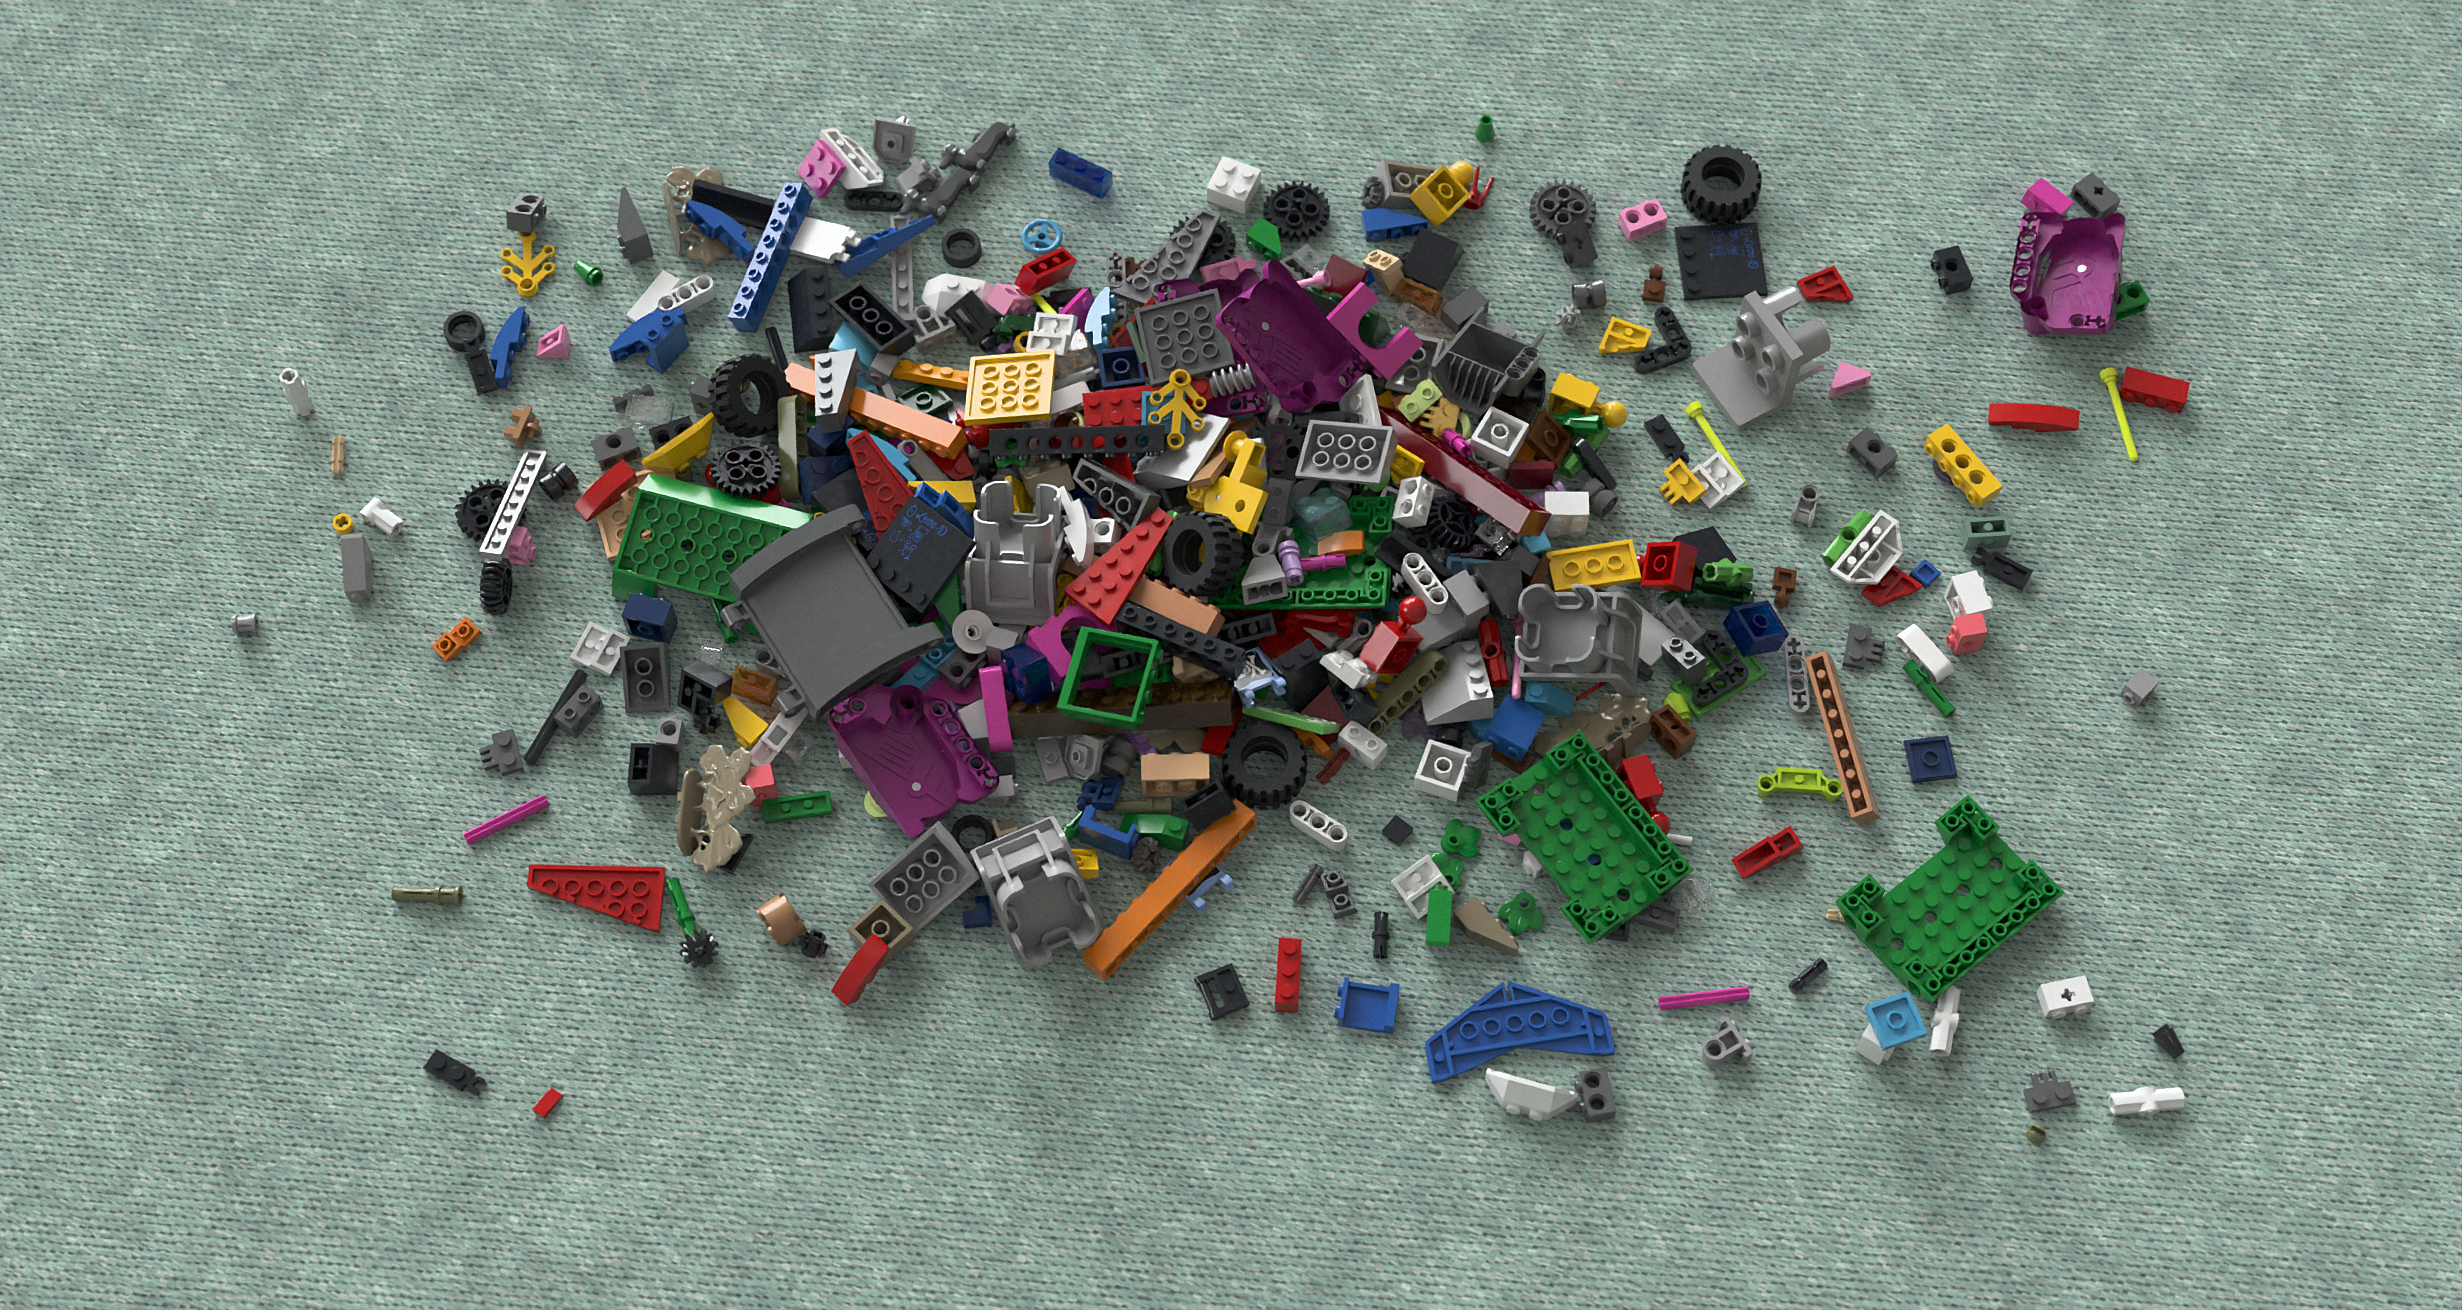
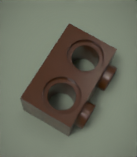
(1672, 731)

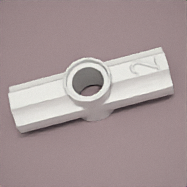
(296, 391)
(1945, 1022)
(2146, 1101)

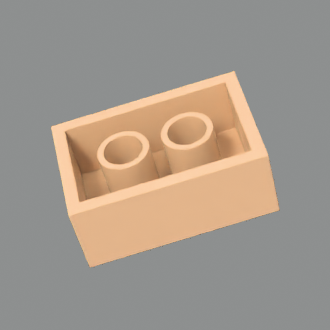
(1174, 774)

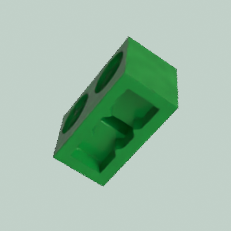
(2129, 306)

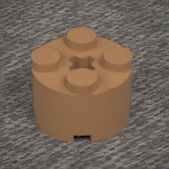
(781, 919)

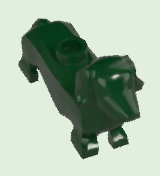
(1015, 325)
(1712, 595)

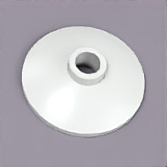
(980, 626)

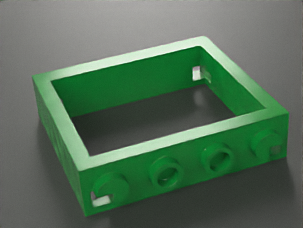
(1085, 639)

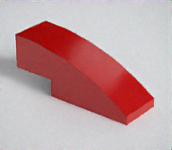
(606, 491)
(1767, 853)
(860, 970)

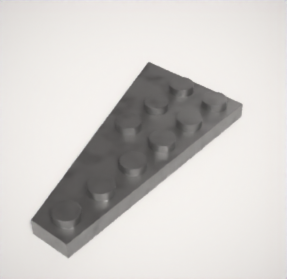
(1171, 261)

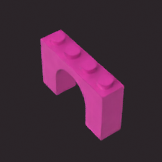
(1385, 359)
(1048, 638)

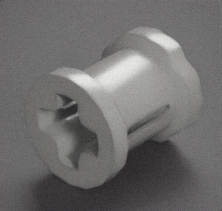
(245, 623)

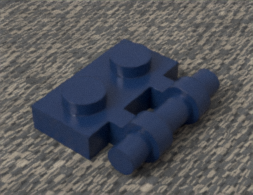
(1101, 794)

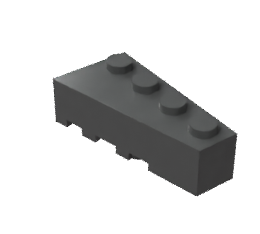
(1119, 495)

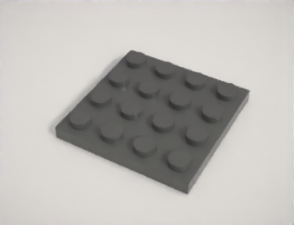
(1183, 337)

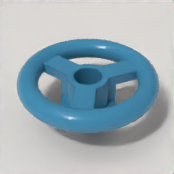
(1042, 246)

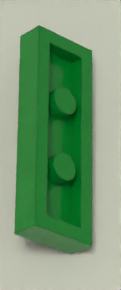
(797, 807)

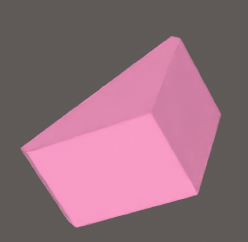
(554, 344)
(1848, 379)

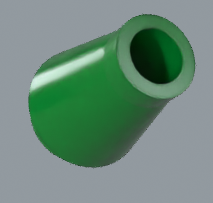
(1485, 130)
(589, 273)

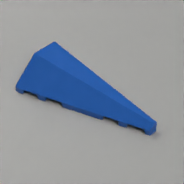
(880, 244)

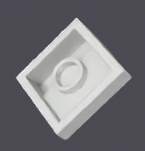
(1351, 671)

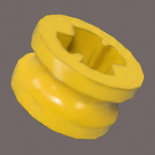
(339, 519)

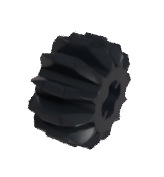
(696, 941)

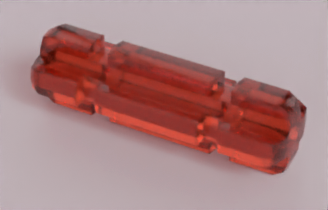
(1333, 766)

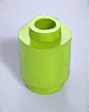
(1679, 704)

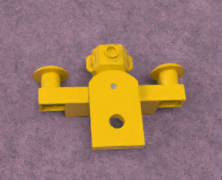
(1241, 493)

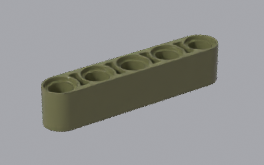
(792, 444)
(1407, 690)

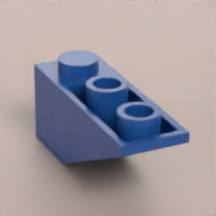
(1388, 224)

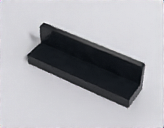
(739, 205)
(1396, 546)

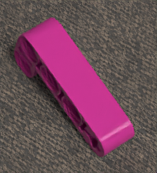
(995, 709)

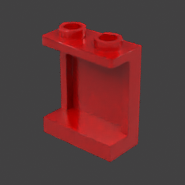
(979, 434)

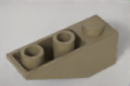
(1479, 925)

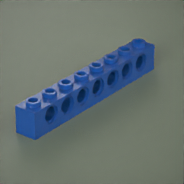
(770, 258)

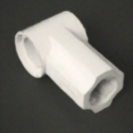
(379, 515)

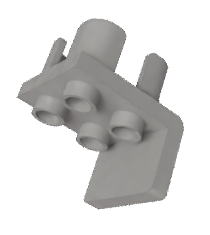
(1763, 361)
(1015, 556)
(1579, 636)
(1037, 891)

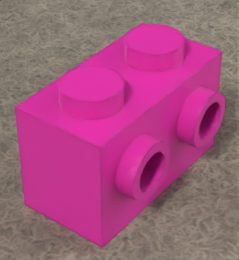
(2046, 198)

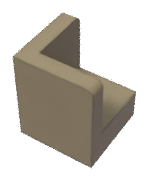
(1003, 828)

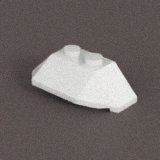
(860, 168)
(948, 289)
(1871, 552)
(1528, 1096)

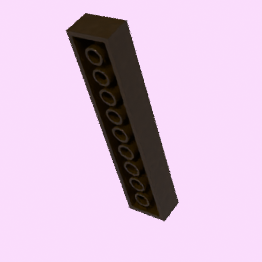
(1170, 707)

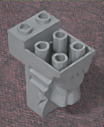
(1460, 617)

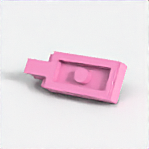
(1226, 269)

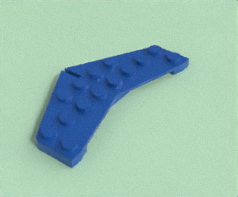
(1527, 1021)

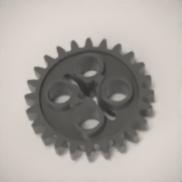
(1561, 208)

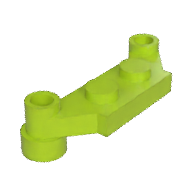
(1799, 781)

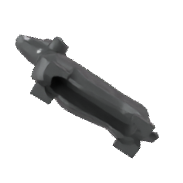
(981, 150)
(942, 197)

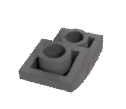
(1337, 893)

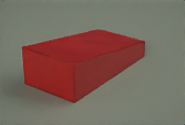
(547, 1103)

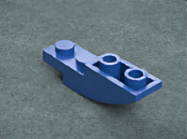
(718, 224)
(508, 341)
(629, 342)
(947, 507)

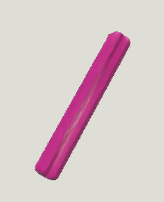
(506, 819)
(1703, 998)

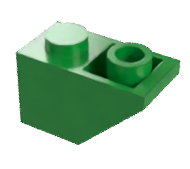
(1264, 239)

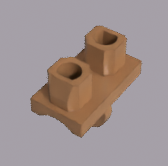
(526, 427)

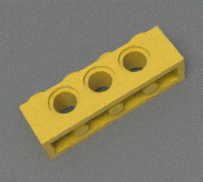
(1974, 470)

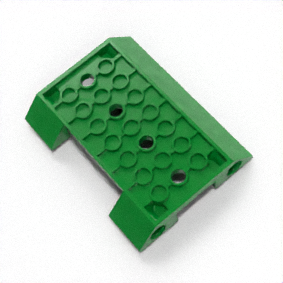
(709, 519)
(1337, 587)
(1603, 824)
(1965, 926)

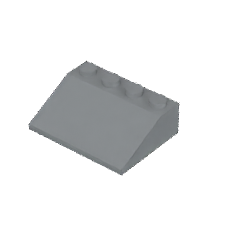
(1347, 452)
(1182, 465)
(1463, 690)
(925, 877)

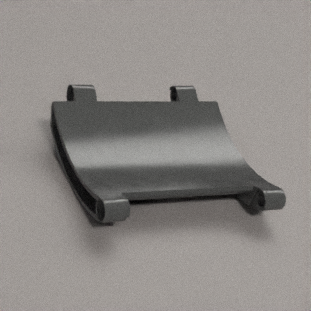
(823, 613)

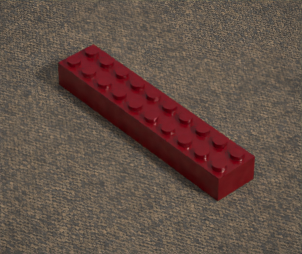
(1467, 477)

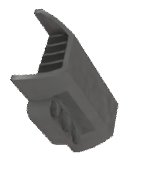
(1483, 365)

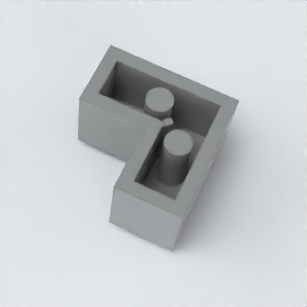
(1002, 638)

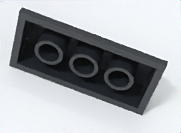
(810, 309)
(874, 319)

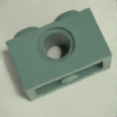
(1985, 532)

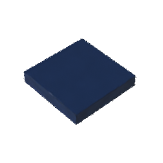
(1930, 759)

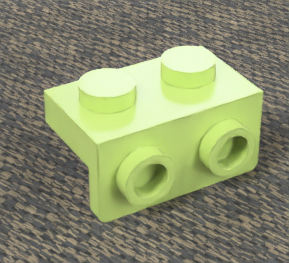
(1420, 400)

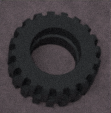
(1725, 163)
(727, 400)
(1221, 553)
(1271, 790)

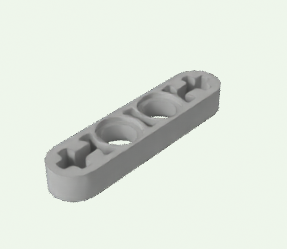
(1121, 272)
(1796, 675)

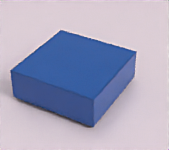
(1925, 573)

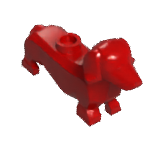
(1321, 619)

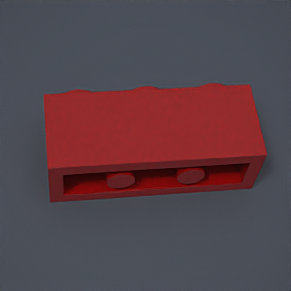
(1045, 271)
(2154, 390)
(1288, 975)

